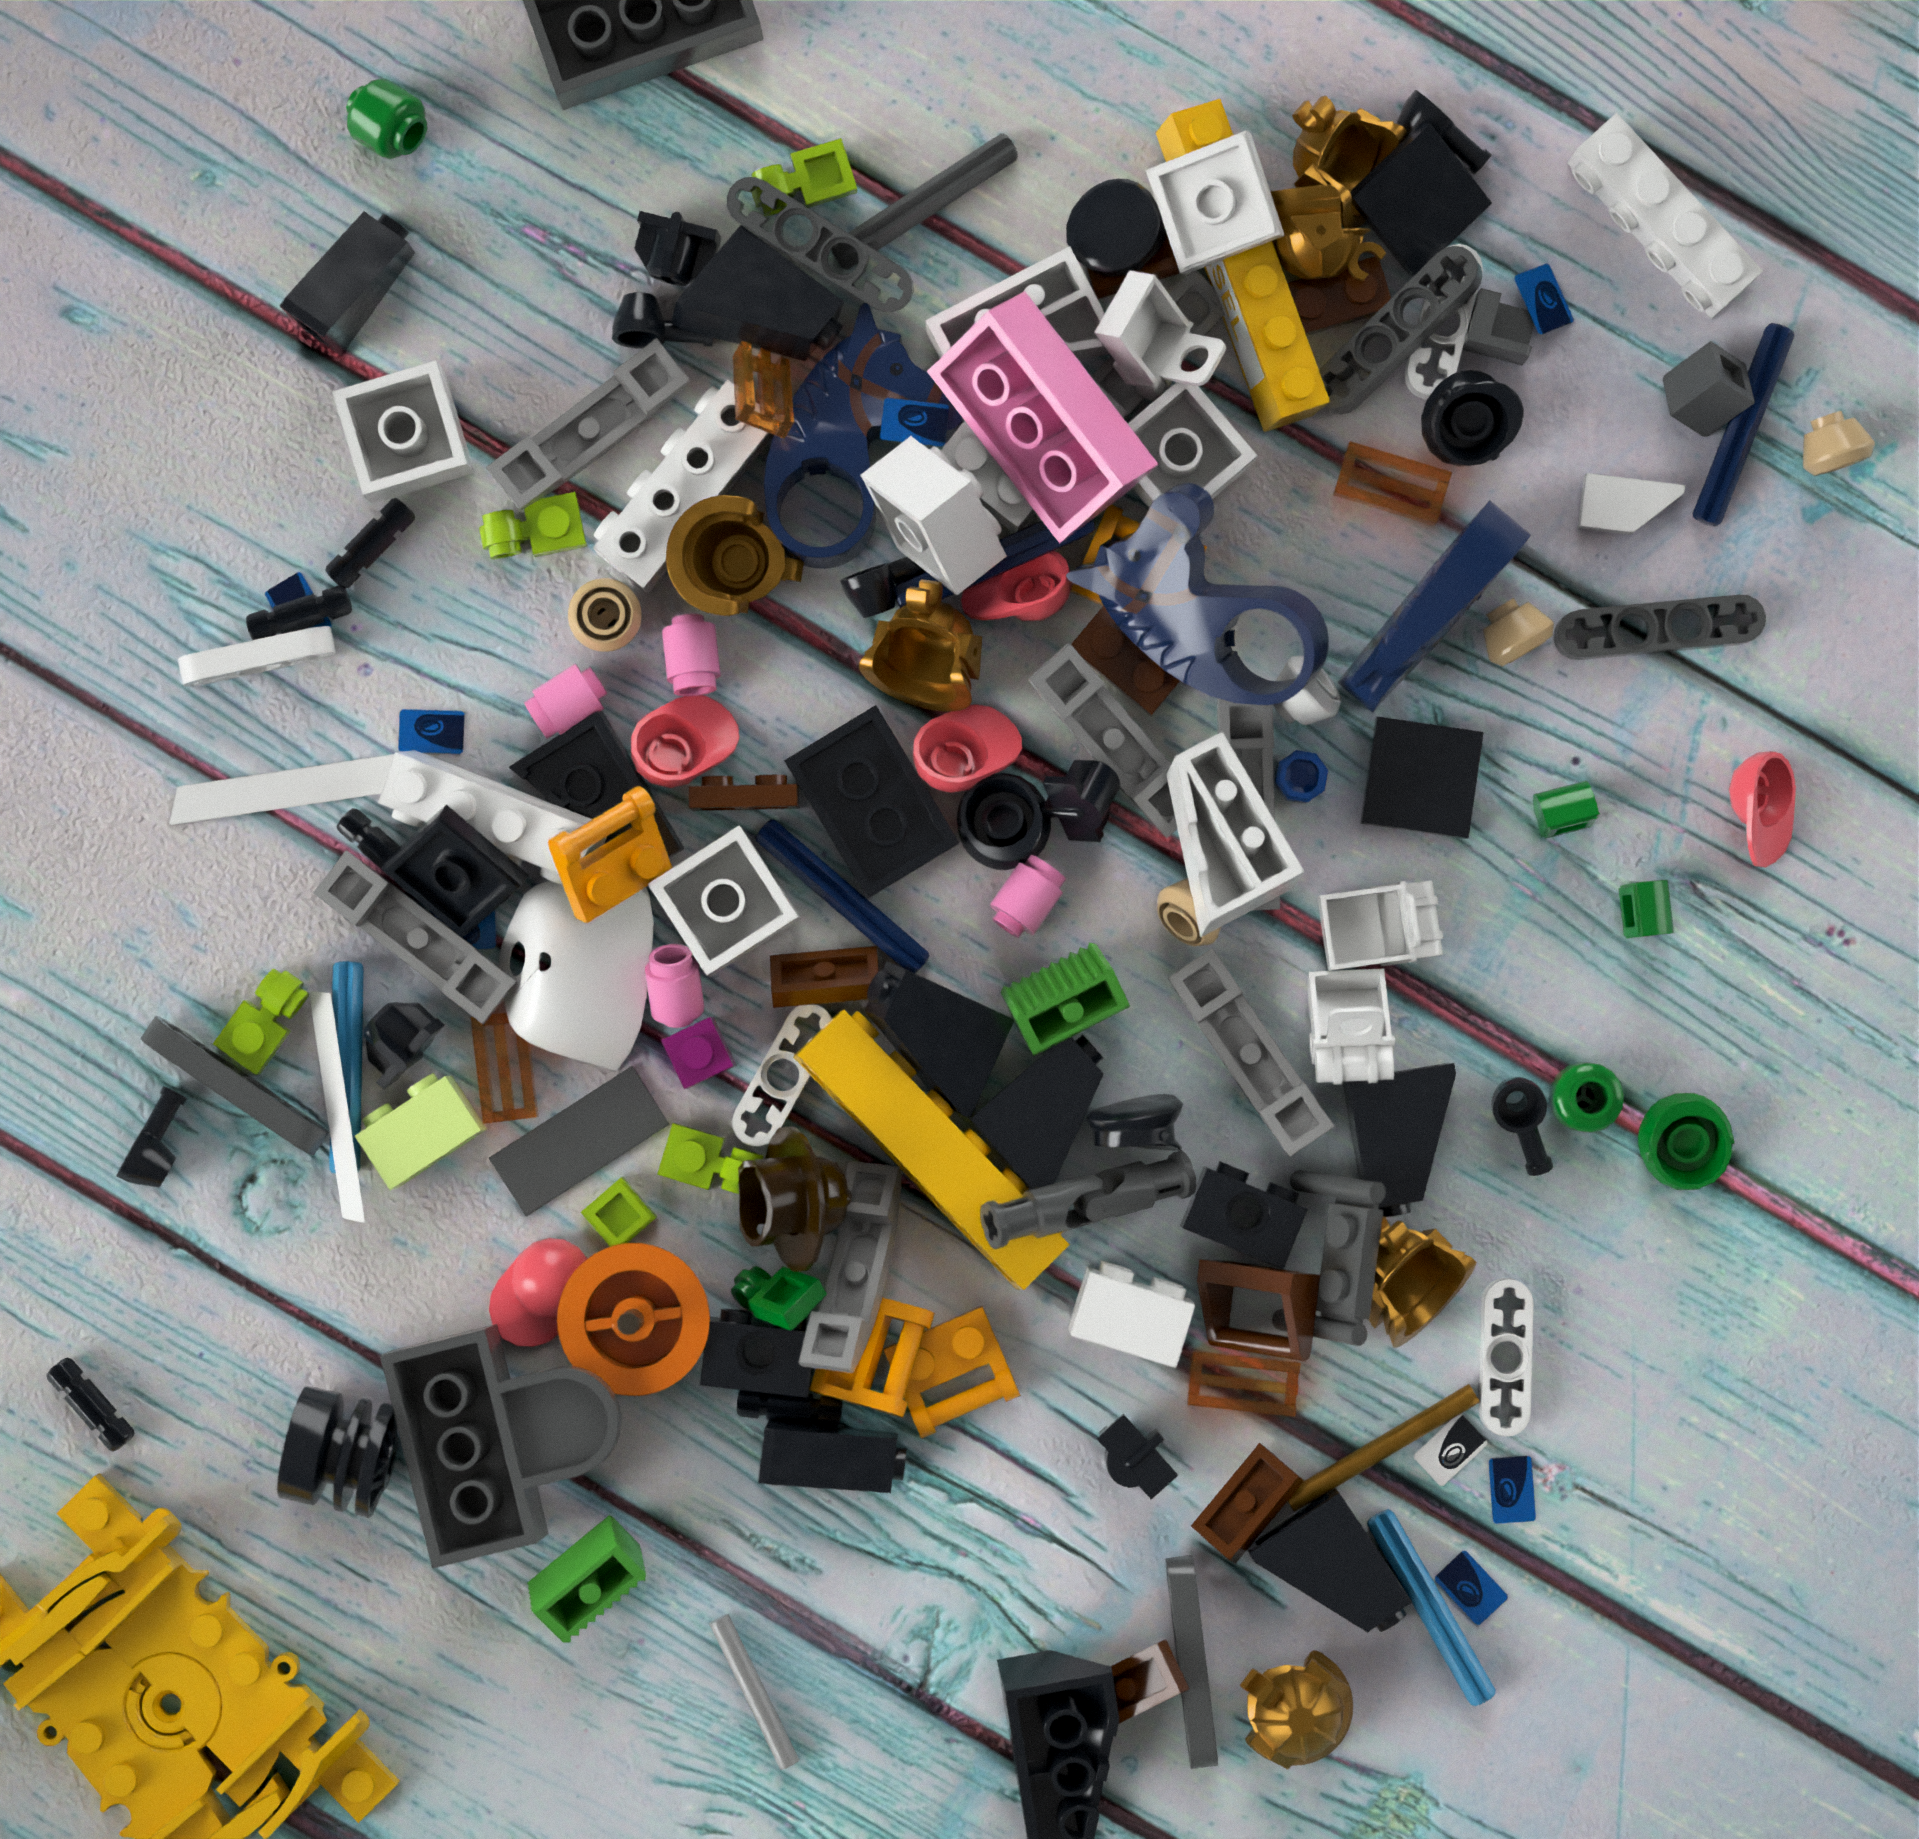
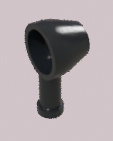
(1421, 109)
(641, 322)
(874, 588)
(1523, 1119)
(148, 1157)

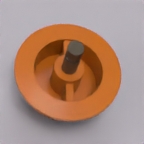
(634, 1318)

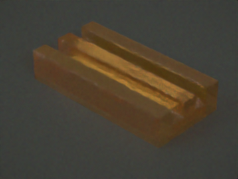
(772, 394)
(1347, 471)
(509, 1112)
(1289, 1388)

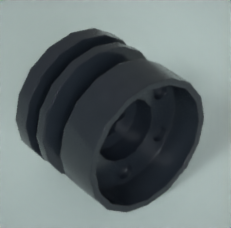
(337, 1451)

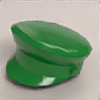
(1685, 1141)

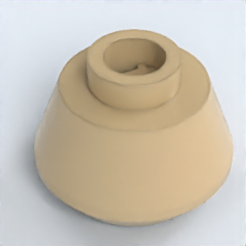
(1835, 444)
(620, 605)
(1515, 631)
(1178, 915)

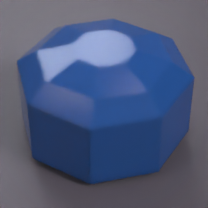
(1301, 776)

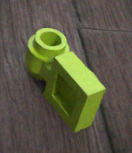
(820, 175)
(550, 524)
(254, 1033)
(696, 1156)

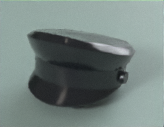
(1115, 228)
(1470, 418)
(1003, 821)
(1137, 1123)

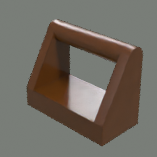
(1299, 1302)

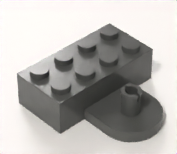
(621, 43)
(489, 1439)

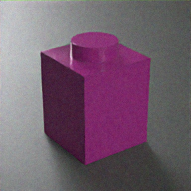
(698, 1052)

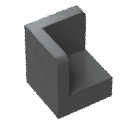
(1499, 329)
(1708, 389)

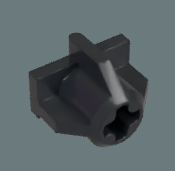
(674, 248)
(1082, 799)
(399, 1038)
(1133, 1458)

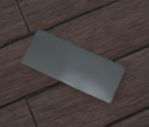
(579, 1141)

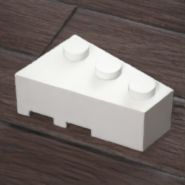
(1055, 287)
(1226, 836)

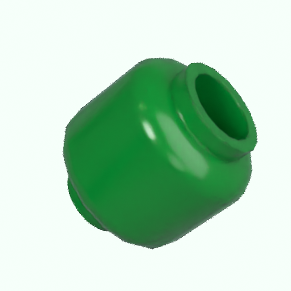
(386, 118)
(1605, 1099)

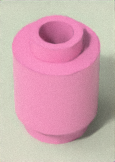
(691, 655)
(566, 700)
(1027, 897)
(674, 986)

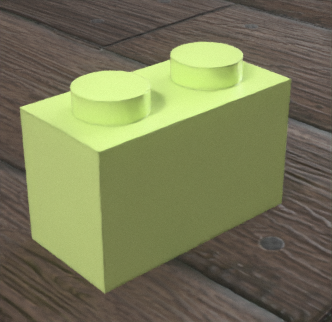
(420, 1130)

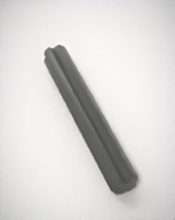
(929, 198)

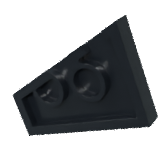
(590, 774)

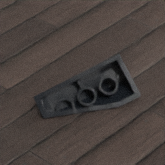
(1060, 1739)

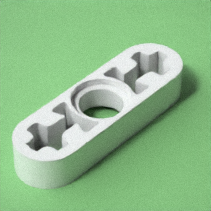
(1446, 363)
(256, 656)
(752, 1104)
(1492, 1396)

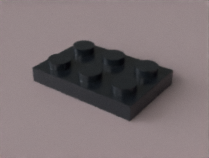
(871, 802)

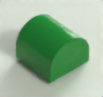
(1565, 809)
(1646, 909)

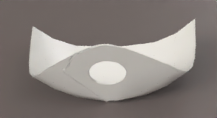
(596, 983)

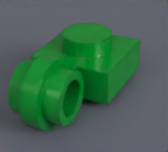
(777, 1299)

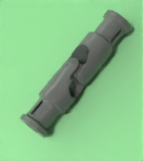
(1095, 1198)

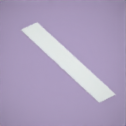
(280, 789)
(336, 1106)

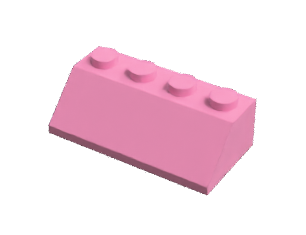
(1041, 416)

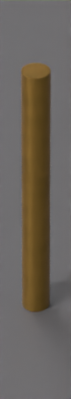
(1383, 1446)

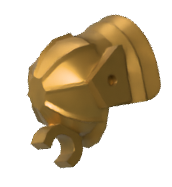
(1341, 149)
(1314, 234)
(726, 556)
(925, 653)
(1414, 1279)
(1298, 1710)

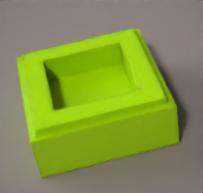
(619, 1213)

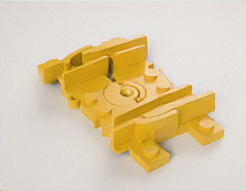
(181, 1645)

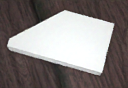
(1622, 503)

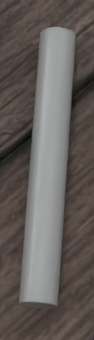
(754, 1691)

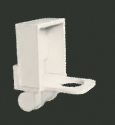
(1152, 338)
(1380, 925)
(1350, 1026)

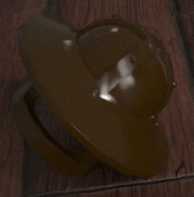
(793, 1196)

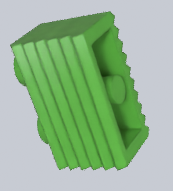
(1064, 998)
(587, 1579)

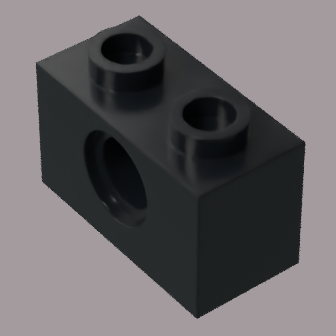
(1268, 1238)
(728, 1367)

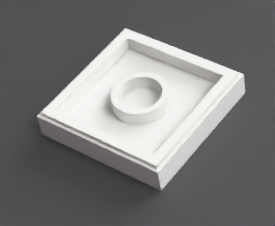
(1215, 202)

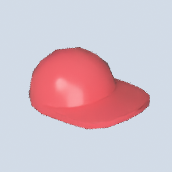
(1025, 592)
(683, 740)
(965, 747)
(1764, 799)
(530, 1291)

